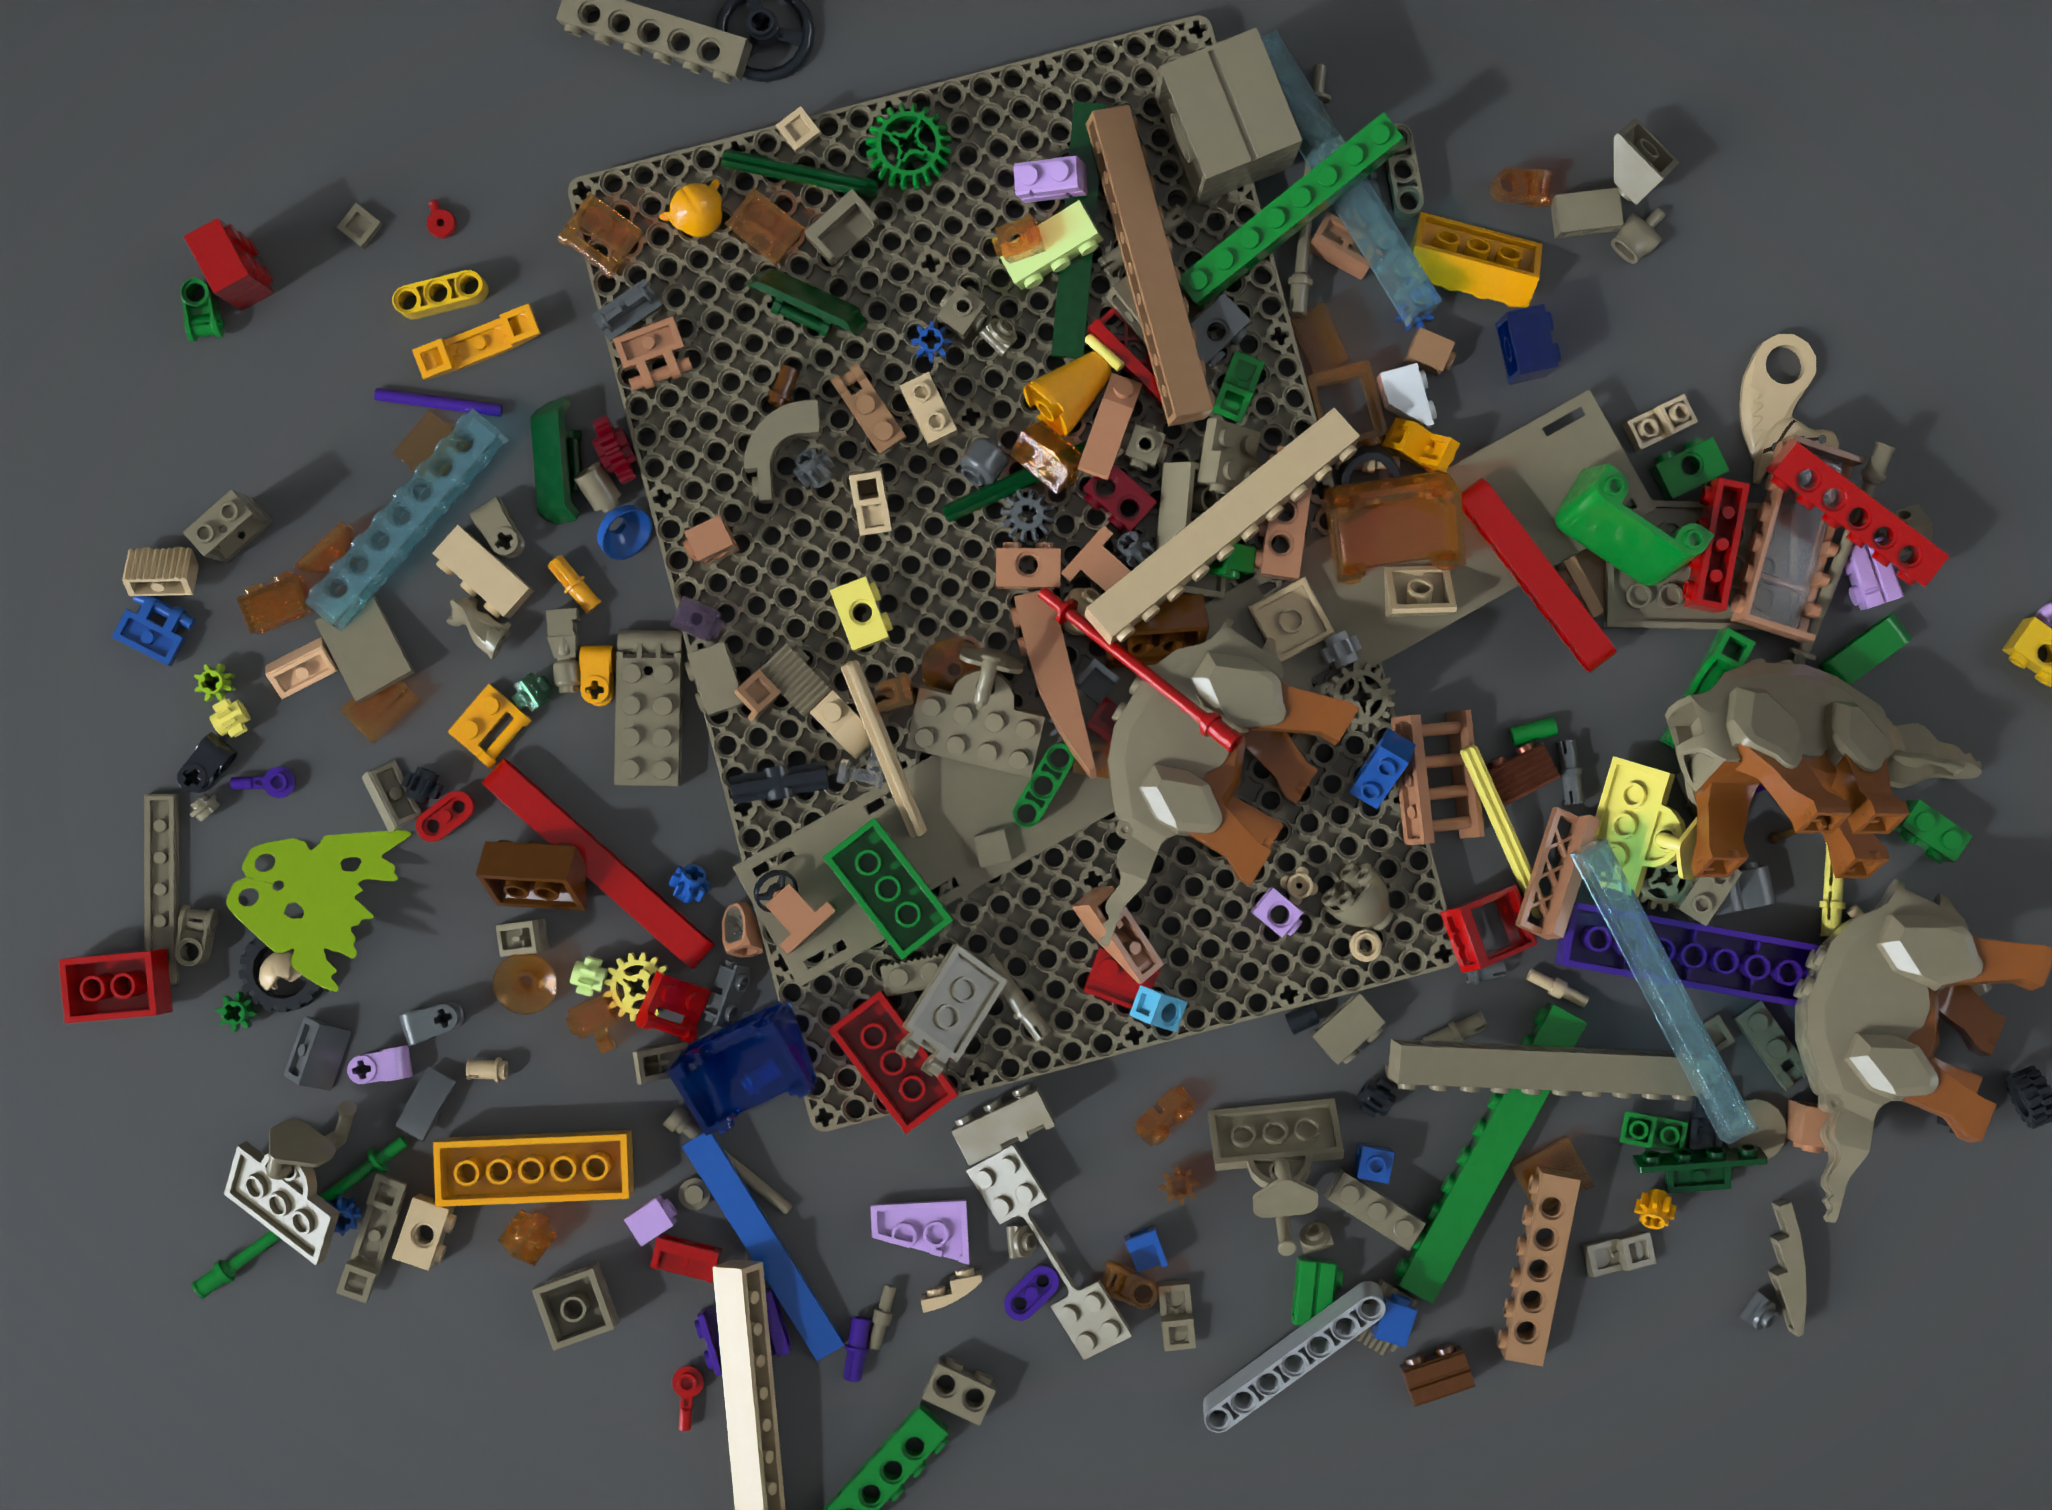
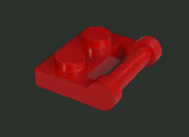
(676, 996)

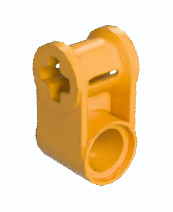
(597, 667)

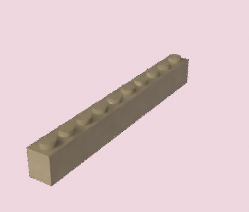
(1537, 1069)

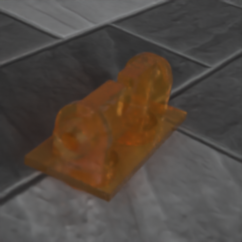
(1158, 1125)

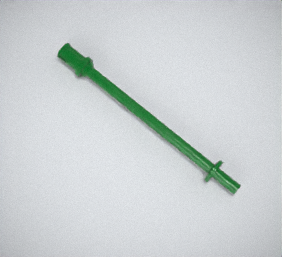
(225, 1270)

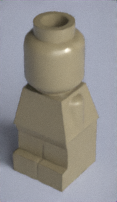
(565, 648)

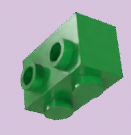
(1932, 832)

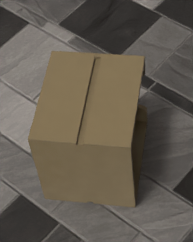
(1227, 115)

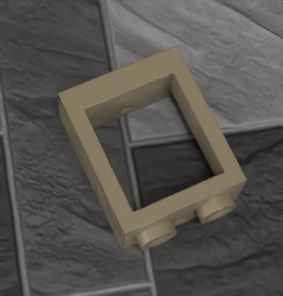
(219, 527)

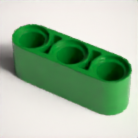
(1867, 649)
(1038, 801)

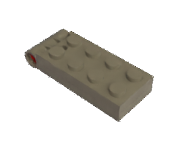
(649, 708)

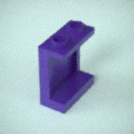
(707, 1328)

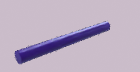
(438, 402)

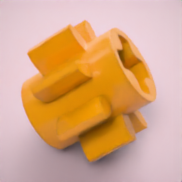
(1655, 1209)

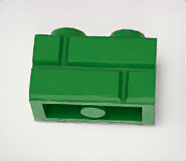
(1314, 1287)

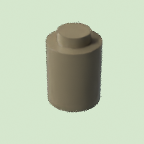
(598, 487)

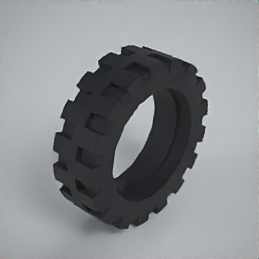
(269, 1000)

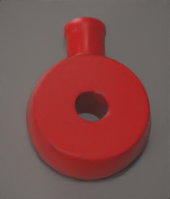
(437, 216)

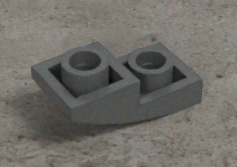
(425, 1104)

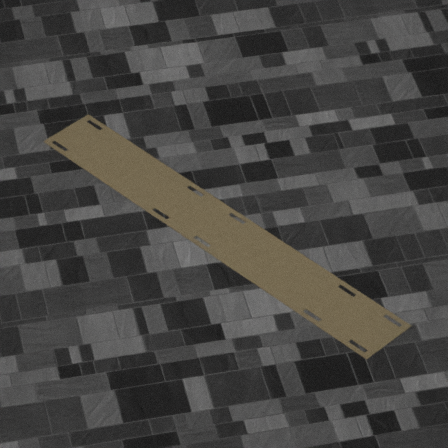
(970, 800)

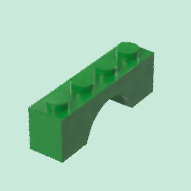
(1724, 654)

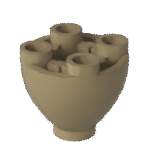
(1359, 897)

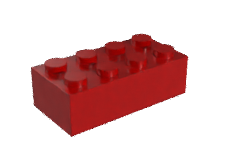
(870, 1041)

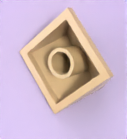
(1418, 591)

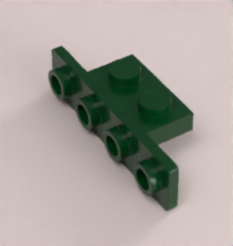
(1701, 1169)

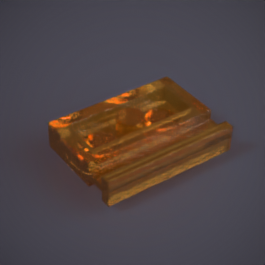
(764, 226)
(381, 711)

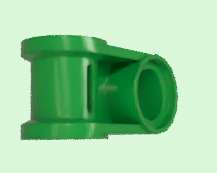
(201, 317)

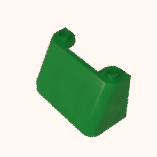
(1601, 523)

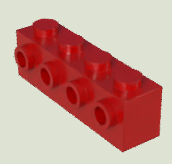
(1713, 569)

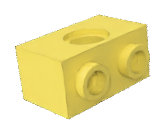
(851, 596)

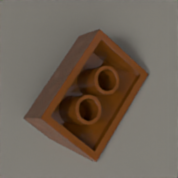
(1174, 627)
(533, 875)

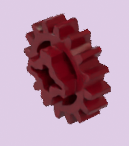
(614, 449)

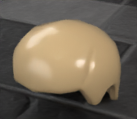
(276, 967)

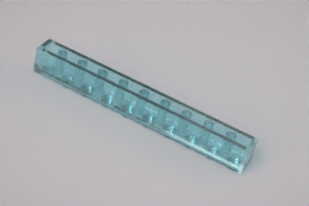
(1361, 206)
(1664, 991)

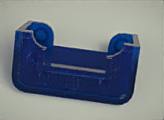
(743, 1067)

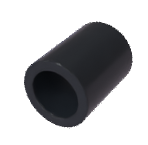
(1302, 1018)

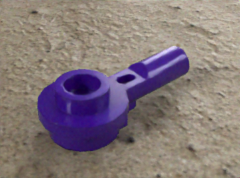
(277, 782)

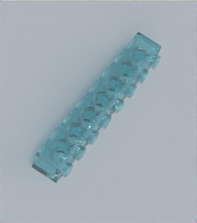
(406, 537)

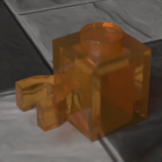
(593, 1018)

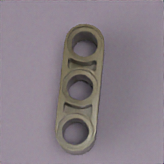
(1408, 187)

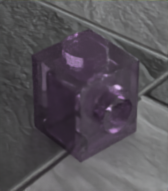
(697, 619)

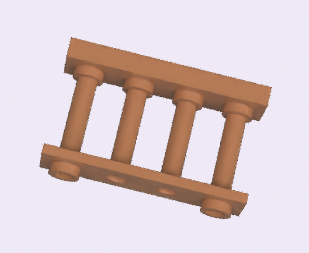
(1413, 782)

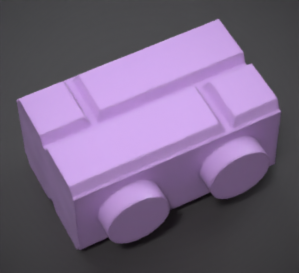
(1050, 179)
(1869, 579)

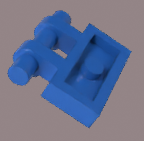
(149, 637)

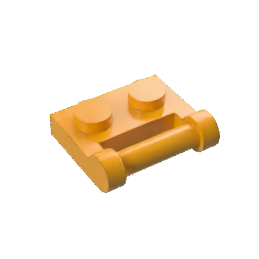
(482, 719)

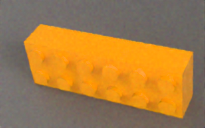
(533, 1168)

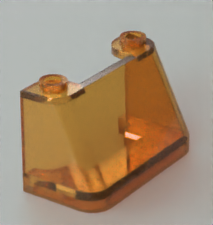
(1395, 524)

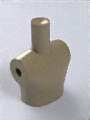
(1638, 236)

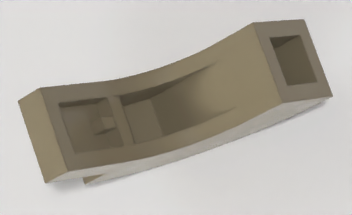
(774, 431)

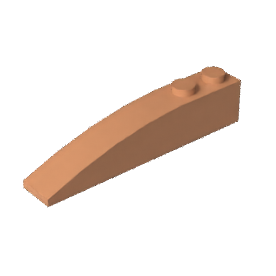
(1052, 672)

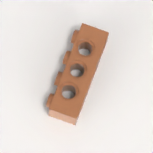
(1288, 564)

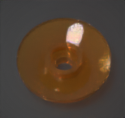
(938, 660)
(523, 997)

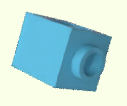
(1158, 1008)

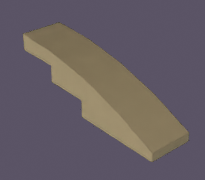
(1790, 1277)

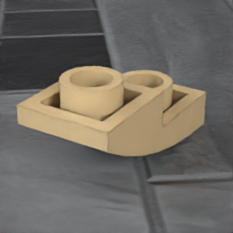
(1660, 423)
(961, 1284)

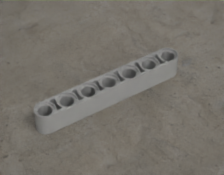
(1297, 1343)

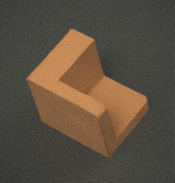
(757, 694)

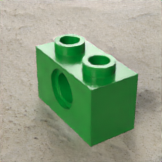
(1707, 466)

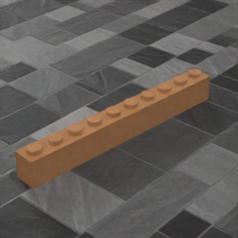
(1149, 265)

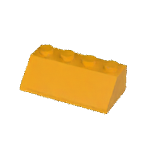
(1477, 260)

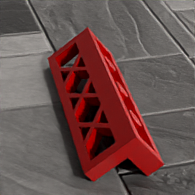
(1132, 366)

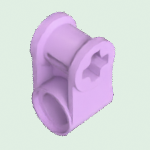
(385, 1066)

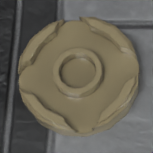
(1771, 1128)

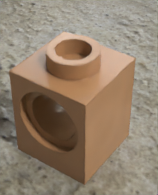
(1430, 352)

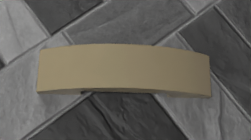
(373, 1238)

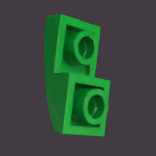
(1653, 1131)

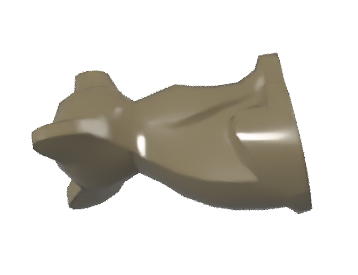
(483, 629)

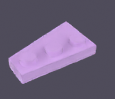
(924, 1225)

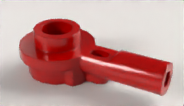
(687, 1383)

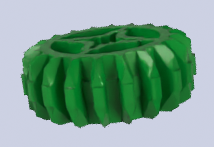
(897, 140)

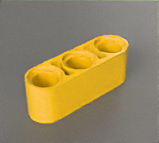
(425, 291)

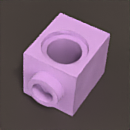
(1263, 910)
(651, 1219)

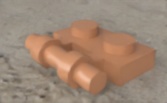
(649, 344)

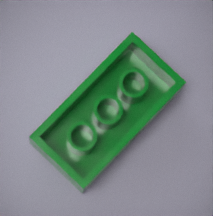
(888, 888)

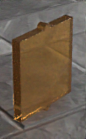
(422, 440)

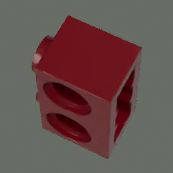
(1125, 491)

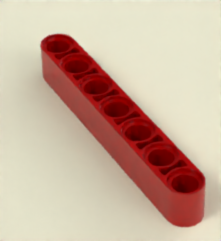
(1536, 575)

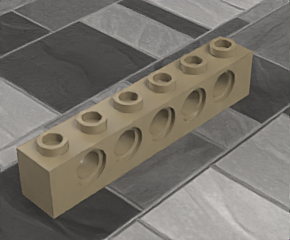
(733, 48)

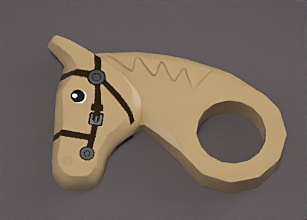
(1769, 405)

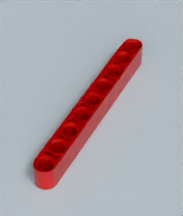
(601, 864)

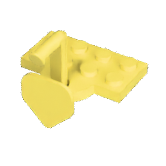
(1638, 822)

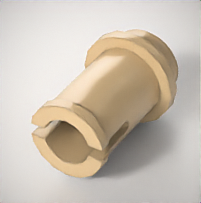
(487, 1069)

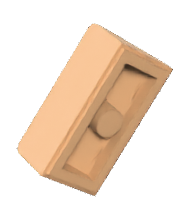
(301, 668)

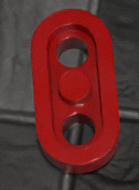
(445, 815)

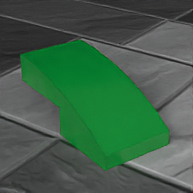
(1238, 386)

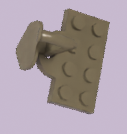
(976, 722)
(1282, 1142)
(283, 1185)

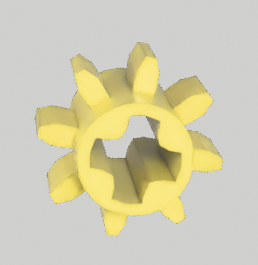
(230, 717)

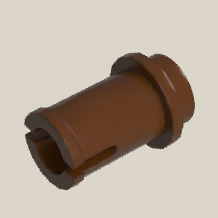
(783, 386)

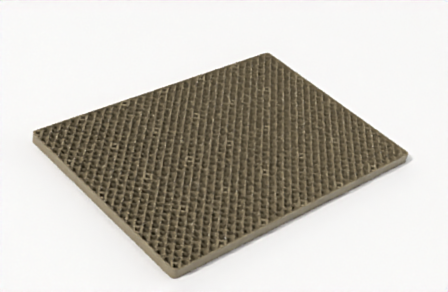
(937, 477)

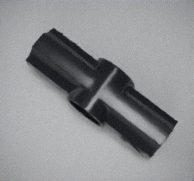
(779, 782)

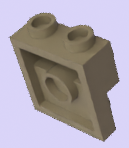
(1227, 455)

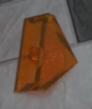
(328, 550)

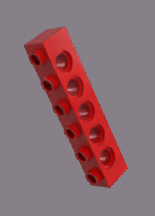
(1925, 556)

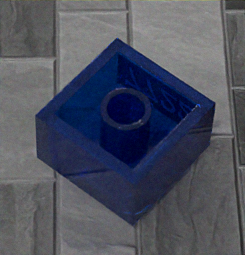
(1527, 344)

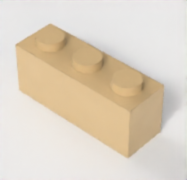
(482, 573)

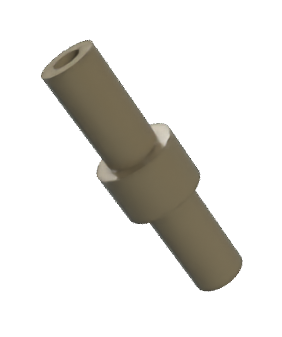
(882, 1317)

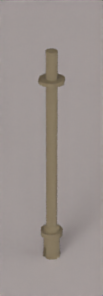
(1300, 280)
(1872, 477)

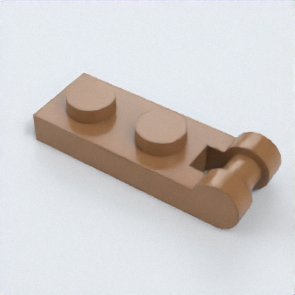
(869, 410)

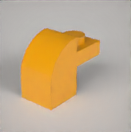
(1420, 446)

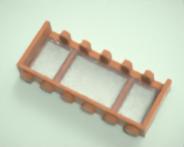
(1789, 554)

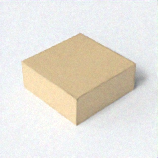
(798, 129)

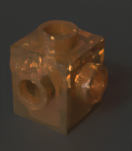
(528, 1236)

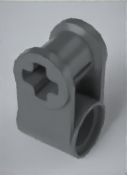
(428, 1022)

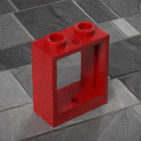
(1466, 937)

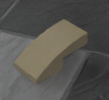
(1618, 1254)
(1176, 1315)

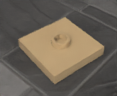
(1292, 619)

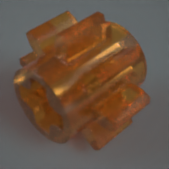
(1179, 1194)

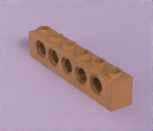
(1532, 1345)

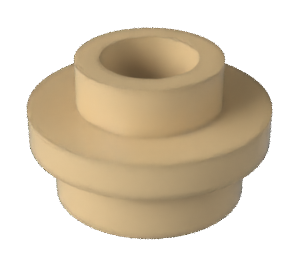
(1372, 953)

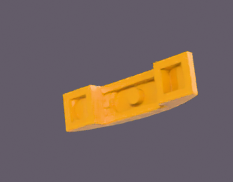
(477, 344)

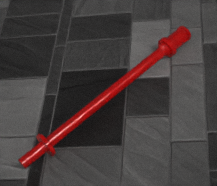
(1209, 723)

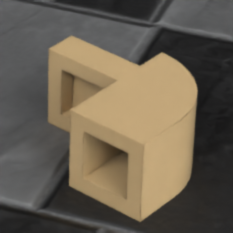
(870, 501)
(842, 724)

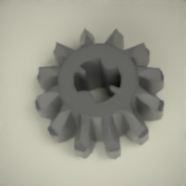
(1016, 512)

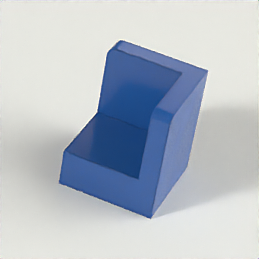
(1145, 1249)

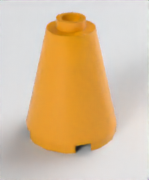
(1068, 391)

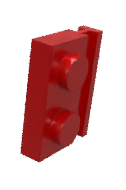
(1112, 981)

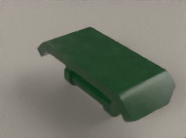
(809, 299)
(551, 462)

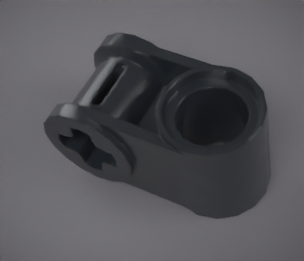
(209, 760)

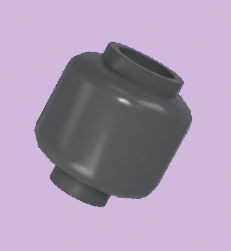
(983, 461)

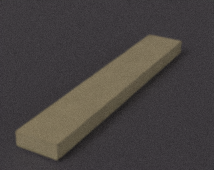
(161, 876)

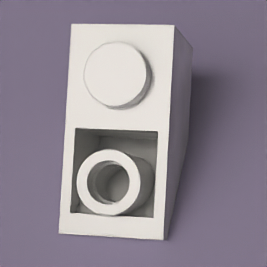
(1405, 394)

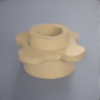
(1300, 876)

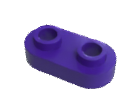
(1032, 1292)

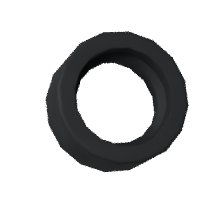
(1367, 453)

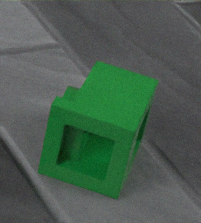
(1238, 562)

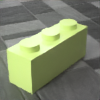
(1064, 238)

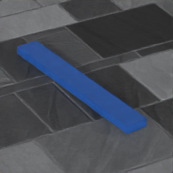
(763, 1244)

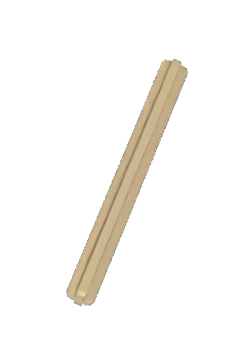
(883, 748)

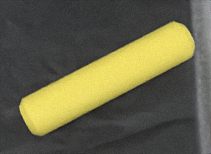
(1104, 352)

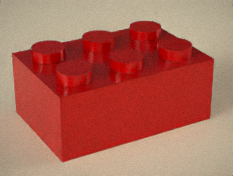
(230, 264)
(115, 985)

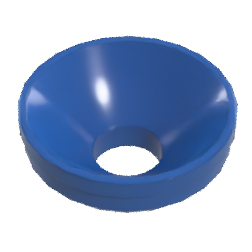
(629, 536)

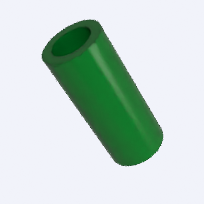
(1533, 731)

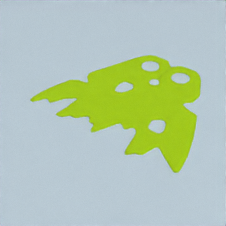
(321, 889)

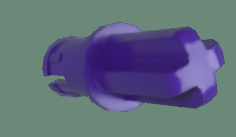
(856, 1348)

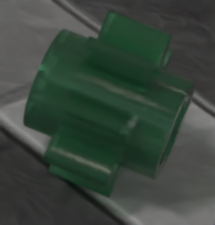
(532, 692)

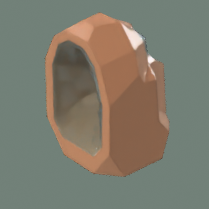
(741, 931)

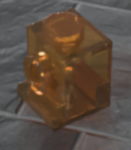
(1029, 242)

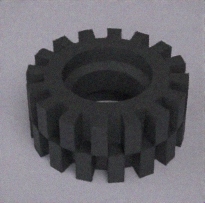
(2031, 1096)

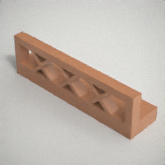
(1563, 883)

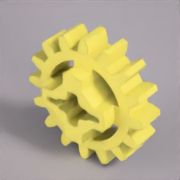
(624, 978)

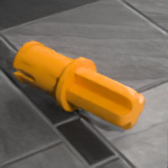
(574, 584)

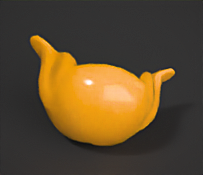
(696, 209)

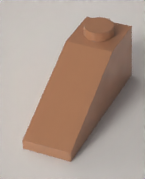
(1109, 426)
(1128, 941)

